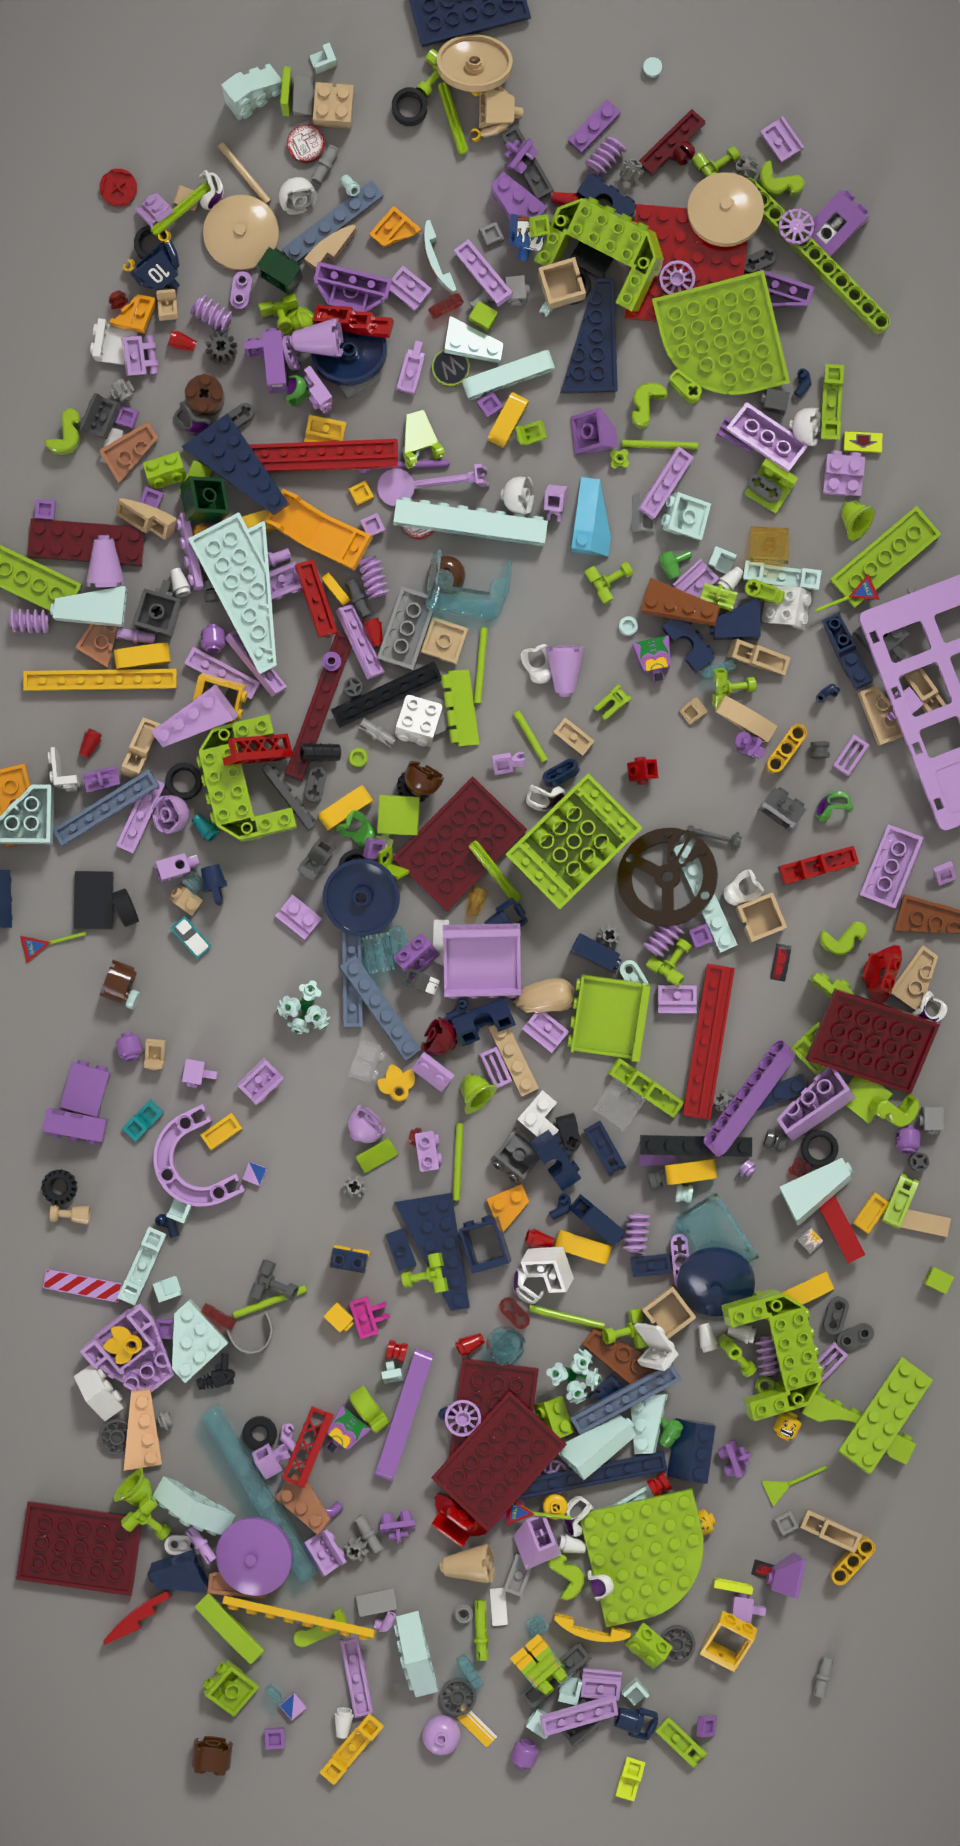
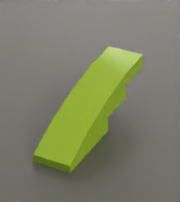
(646, 1087)
(230, 1629)

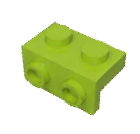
(165, 470)
(555, 1416)
(648, 1646)

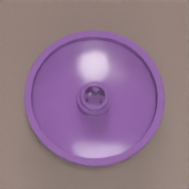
(254, 1556)

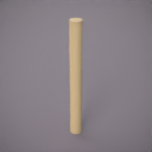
(244, 173)

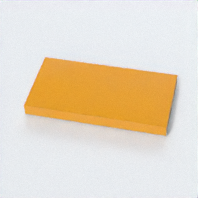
(13, 784)

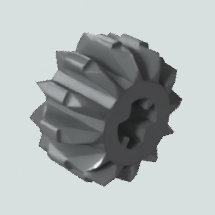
(221, 340)

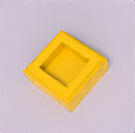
(361, 493)

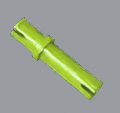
(481, 1630)

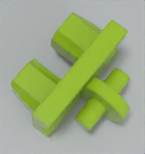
(719, 596)

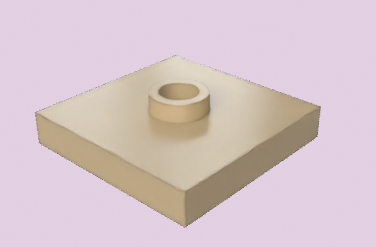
(444, 640)

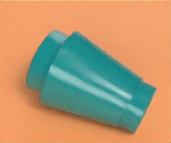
(205, 828)

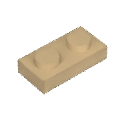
(573, 736)

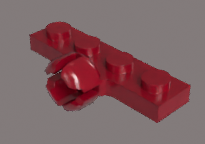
(674, 144)

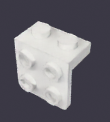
(108, 343)
(792, 609)
(418, 721)
(69, 783)
(660, 1351)

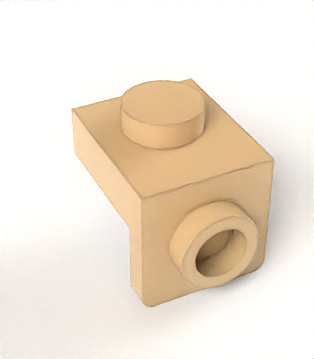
(167, 304)
(185, 899)
(154, 1054)

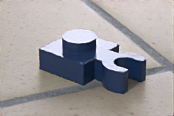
(606, 1387)

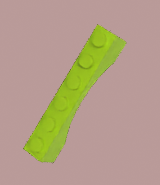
(824, 1409)

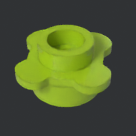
(619, 463)

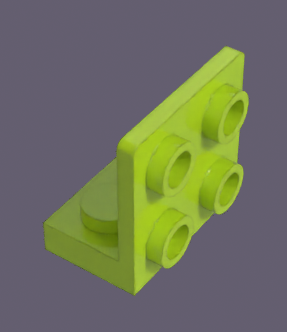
(778, 476)

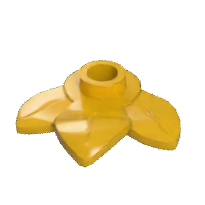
(396, 1079)
(120, 1344)

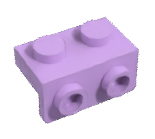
(284, 581)
(432, 1072)
(260, 1081)
(427, 1152)
(324, 1552)

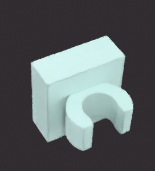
(392, 1374)

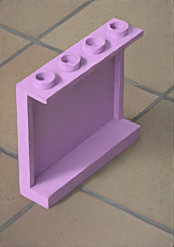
(482, 960)

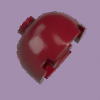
(440, 1038)

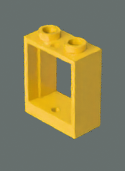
(201, 687)
(728, 1659)

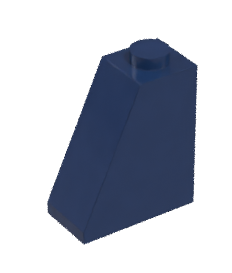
(740, 623)
(595, 953)
(597, 1220)
(179, 1573)

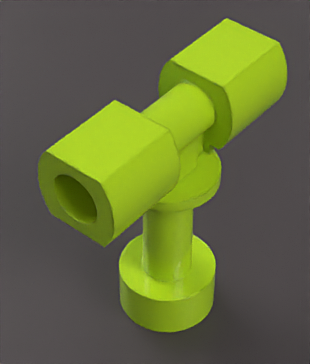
(425, 87)
(710, 168)
(280, 310)
(602, 582)
(724, 687)
(668, 967)
(432, 1273)
(635, 1316)
(734, 1352)
(143, 1516)

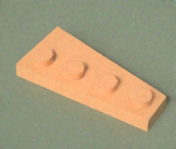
(142, 1435)

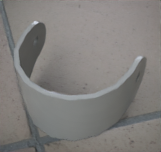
(250, 1351)

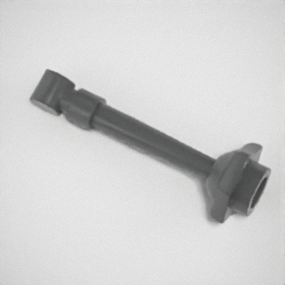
(735, 840)

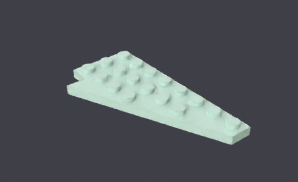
(239, 572)

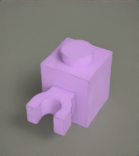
(555, 500)
(913, 701)
(195, 1072)
(269, 1460)
(743, 1607)

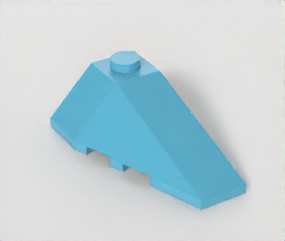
(591, 523)

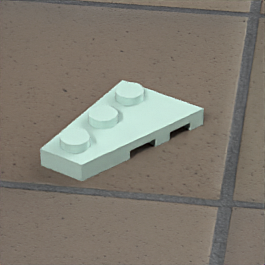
(471, 343)
(647, 1420)

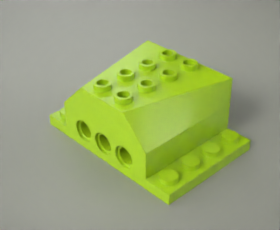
(574, 841)

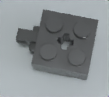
(150, 603)
(891, 639)
(782, 808)

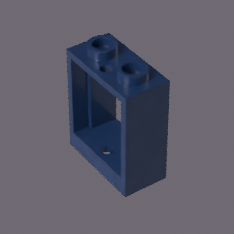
(489, 1263)

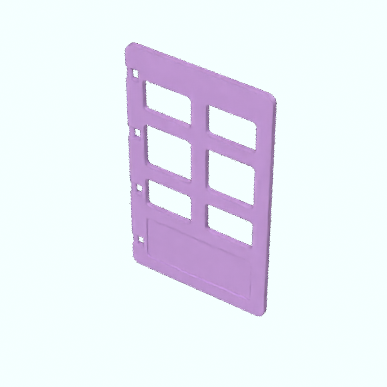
(941, 773)

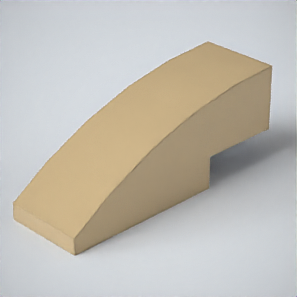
(330, 246)
(146, 518)
(758, 657)
(924, 689)
(746, 718)
(139, 749)
(830, 1530)

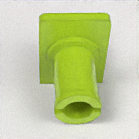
(397, 871)

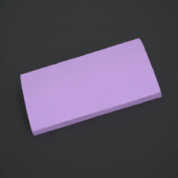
(767, 437)
(892, 867)

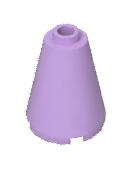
(319, 338)
(104, 564)
(565, 667)

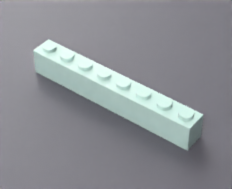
(470, 522)

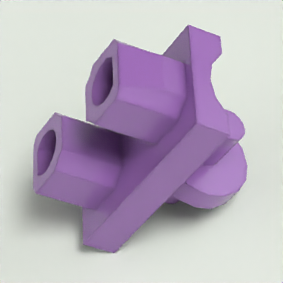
(515, 162)
(749, 745)
(101, 779)
(738, 1458)
(405, 1524)

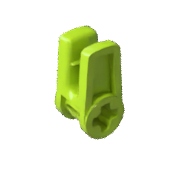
(684, 385)
(764, 591)
(612, 696)

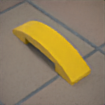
(810, 1289)
(615, 1634)
(351, 1748)

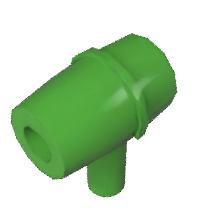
(670, 563)
(671, 1432)

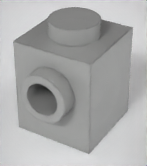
(519, 289)
(932, 1119)

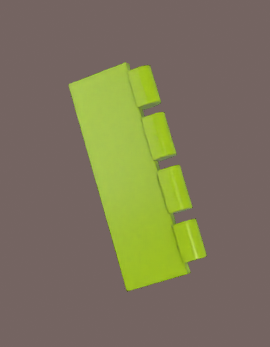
(463, 710)

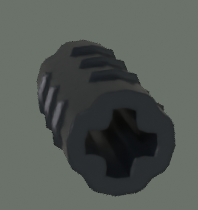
(320, 752)

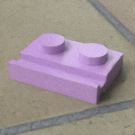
(781, 140)
(154, 209)
(409, 288)
(695, 578)
(298, 917)
(677, 1000)
(545, 1030)
(600, 1683)

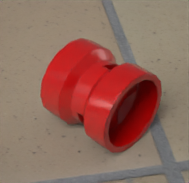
(396, 1351)
(660, 1484)

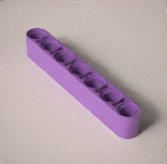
(749, 1098)
(404, 1414)

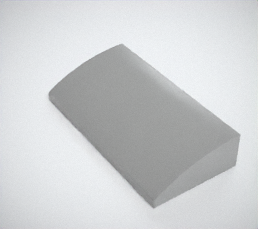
(406, 630)

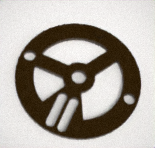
(668, 915)

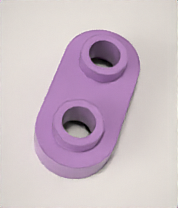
(241, 289)

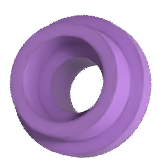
(333, 667)

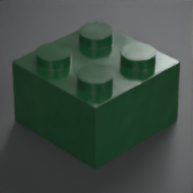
(279, 271)
(204, 499)

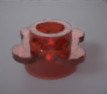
(117, 299)
(412, 1135)
(805, 1167)

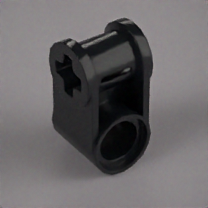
(568, 1128)

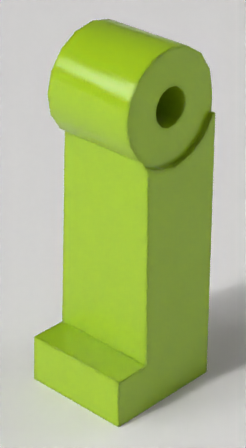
(307, 1636)

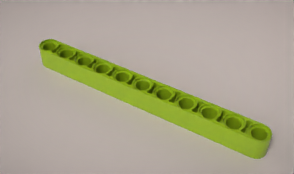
(825, 260)

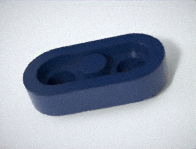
(561, 773)

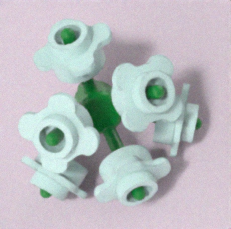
(315, 1014)
(578, 1365)

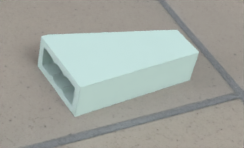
(96, 607)
(814, 1189)
(594, 1447)

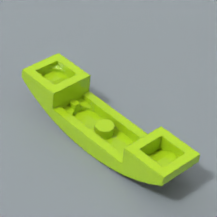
(832, 402)

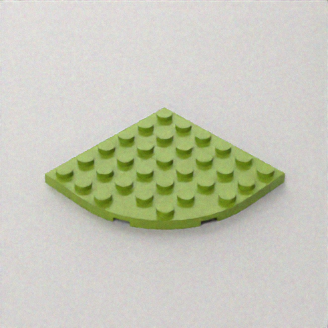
(724, 335)
(648, 1551)

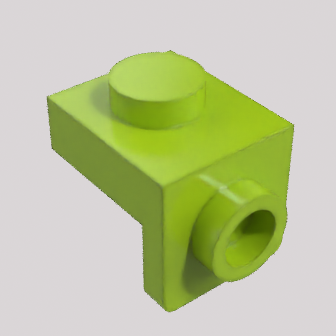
(531, 433)

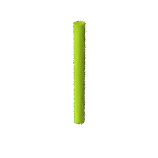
(659, 444)
(480, 665)
(458, 1161)
(265, 1303)
(566, 1317)

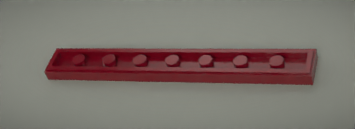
(319, 707)

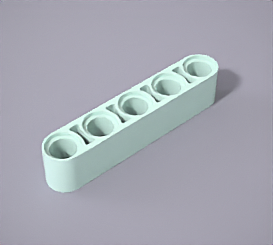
(508, 375)

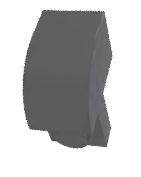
(316, 859)

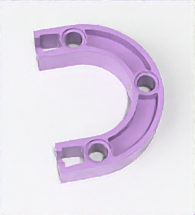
(165, 1159)

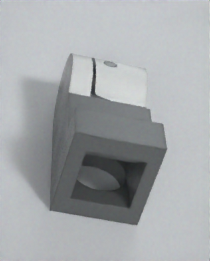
(421, 982)

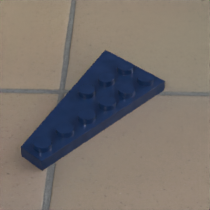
(448, 19)
(594, 354)
(231, 457)
(435, 1231)

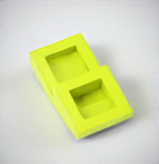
(630, 1779)

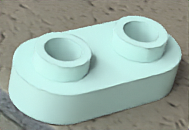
(636, 975)

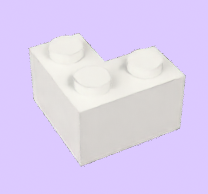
(534, 1115)
(551, 1265)
(99, 1392)

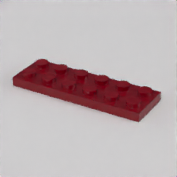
(75, 541)

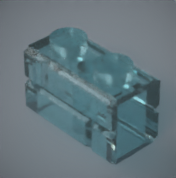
(378, 953)

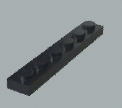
(386, 694)
(690, 1146)

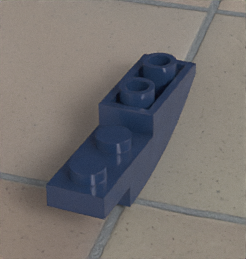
(846, 651)

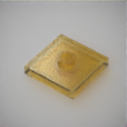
(769, 545)

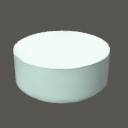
(652, 67)
(628, 626)
(132, 999)

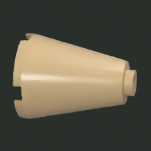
(470, 1564)

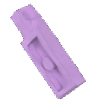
(411, 369)

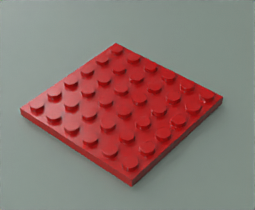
(681, 243)

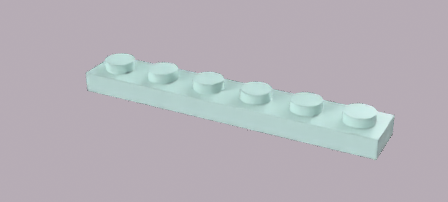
(712, 913)

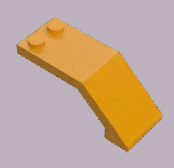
(320, 532)

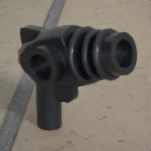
(219, 1377)

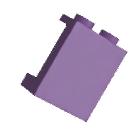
(85, 1088)

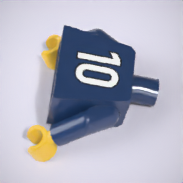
(158, 267)

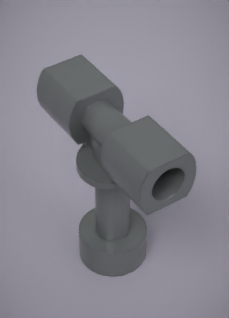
(267, 1281)

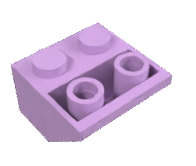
(536, 1541)

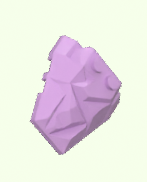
(146, 1368)

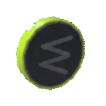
(450, 368)

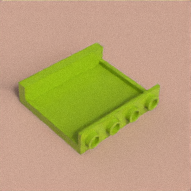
(609, 1017)

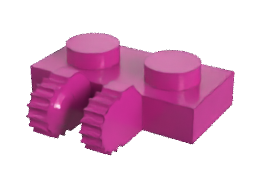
(364, 1317)

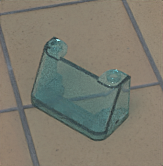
(712, 1225)

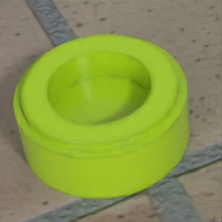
(358, 757)

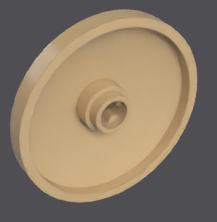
(474, 63)
(725, 209)
(240, 232)

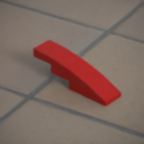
(354, 321)
(818, 865)
(841, 1230)
(132, 1621)

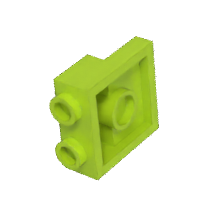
(822, 982)
(229, 1687)

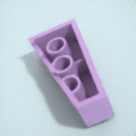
(198, 716)
(816, 1103)

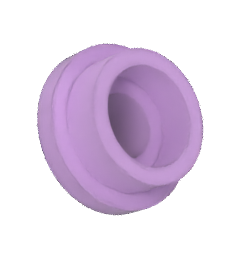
(747, 1169)

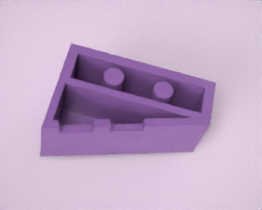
(515, 198)
(787, 292)
(75, 1126)

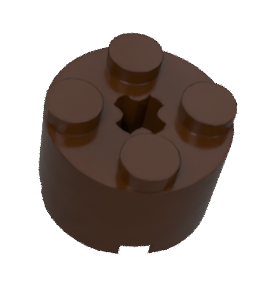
(208, 385)
(118, 981)
(211, 1755)

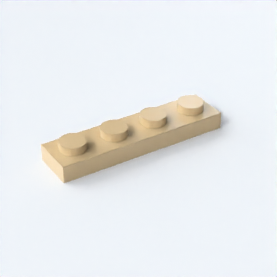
(514, 1060)

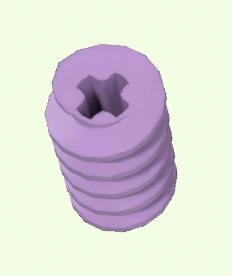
(604, 155)
(212, 314)
(373, 577)
(29, 621)
(662, 939)
(636, 1232)
(768, 1356)

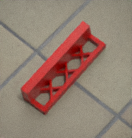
(316, 599)
(258, 756)
(316, 1445)

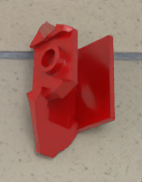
(879, 987)
(455, 1521)

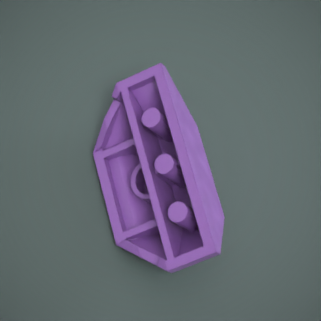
(350, 287)

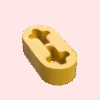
(335, 589)

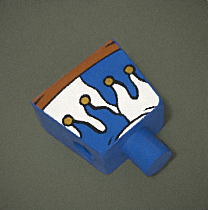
(521, 237)

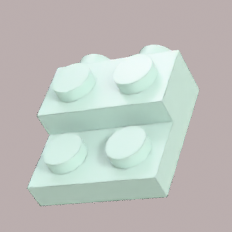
(685, 516)

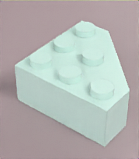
(251, 90)
(29, 817)
(194, 1340)
(192, 1507)
(415, 1654)

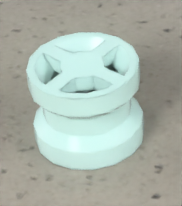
(684, 1193)

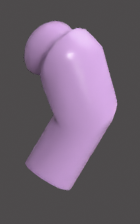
(286, 1436)
(386, 1624)

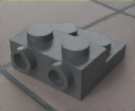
(515, 1156)

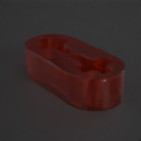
(446, 306)
(218, 1316)
(511, 1316)

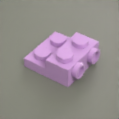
(319, 395)
(843, 474)

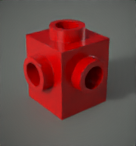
(642, 770)

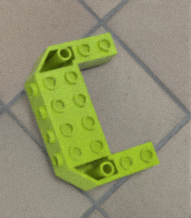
(612, 235)
(228, 785)
(793, 1349)

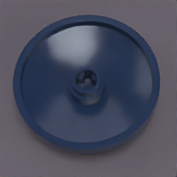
(360, 361)
(361, 897)
(714, 1279)

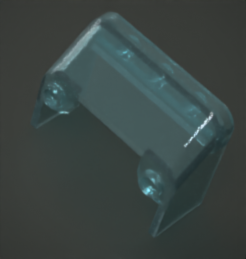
(465, 602)

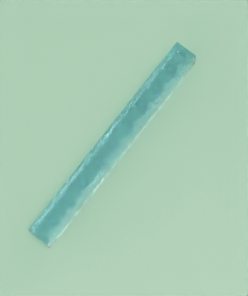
(256, 1486)

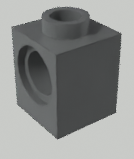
(775, 401)

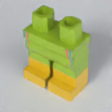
(545, 1669)

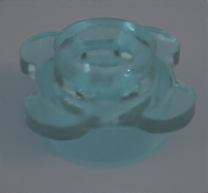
(539, 1618)

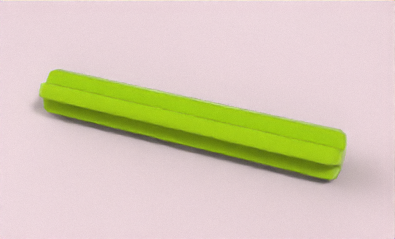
(453, 118)
(181, 208)
(494, 871)

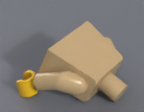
(495, 112)

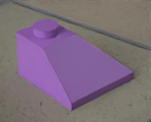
(593, 432)
(787, 1575)

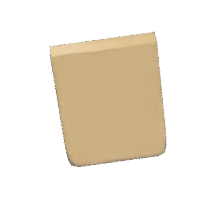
(181, 194)
(693, 711)

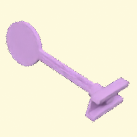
(399, 483)

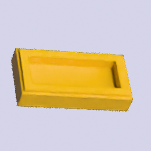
(221, 1131)
(870, 1213)

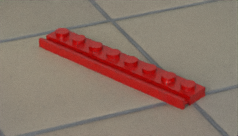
(328, 455)
(708, 1041)

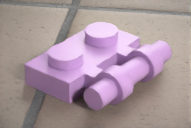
(134, 355)

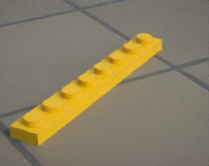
(100, 679)
(306, 1619)

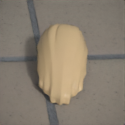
(546, 996)

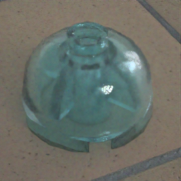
(505, 1345)

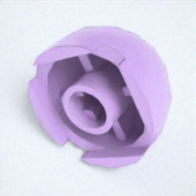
(170, 814)
(364, 1125)
(441, 1734)

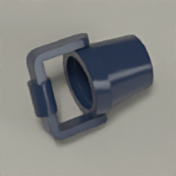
(213, 881)
(501, 917)
(632, 1722)

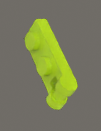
(900, 1201)
(680, 1741)

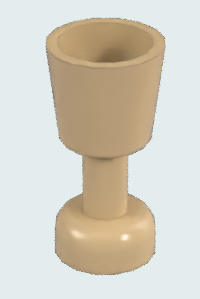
(78, 1214)

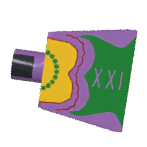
(653, 656)
(346, 1429)

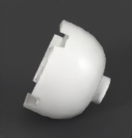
(297, 195)
(806, 425)
(517, 495)

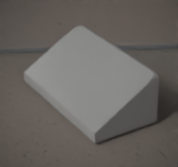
(302, 96)
(640, 522)
(376, 1602)

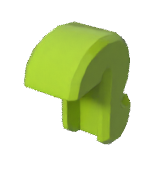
(778, 186)
(641, 402)
(71, 437)
(846, 941)
(899, 1117)
(369, 1409)
(569, 1571)

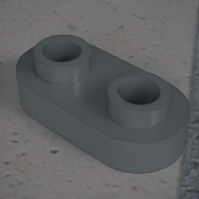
(836, 1315)
(855, 1336)

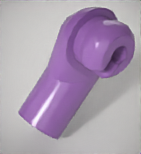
(334, 1509)

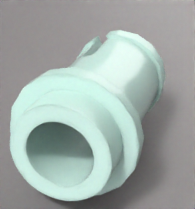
(352, 187)

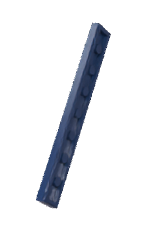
(607, 1472)

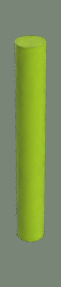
(530, 736)

